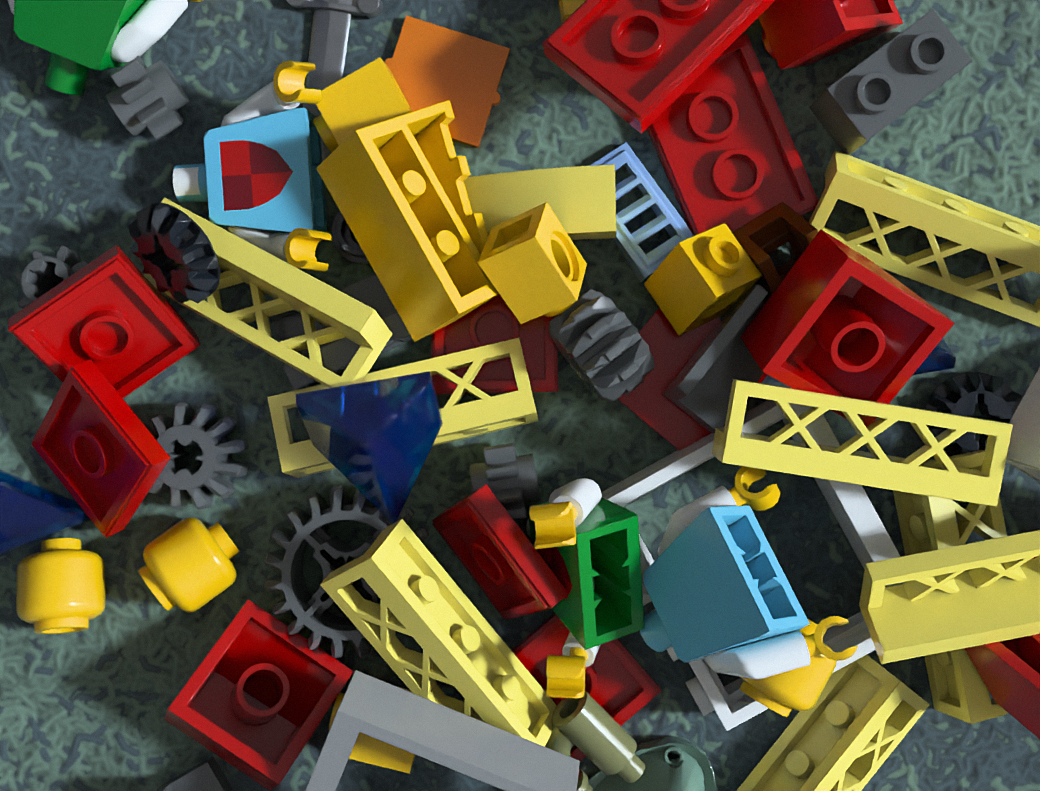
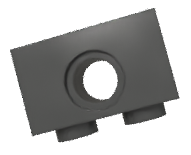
(890, 82)

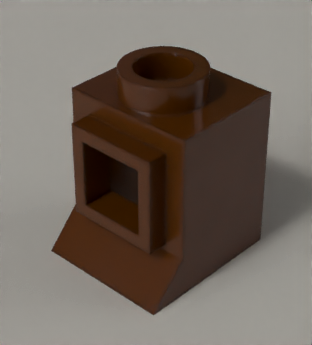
(767, 233)

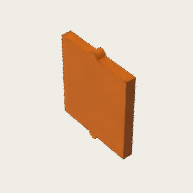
(446, 65)

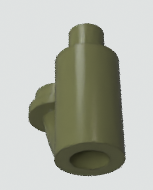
(597, 736)

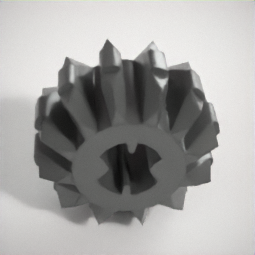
(602, 346)
(199, 481)

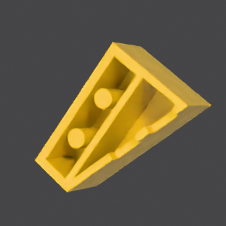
(413, 216)

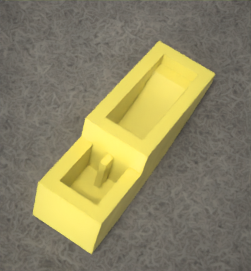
(578, 196)

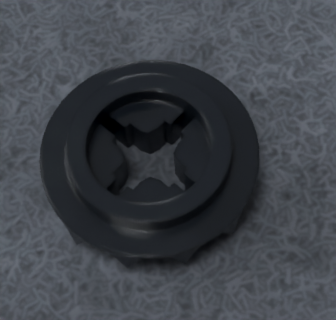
(175, 252)
(961, 394)

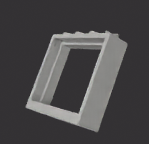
(439, 736)

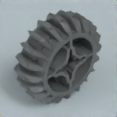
(310, 609)

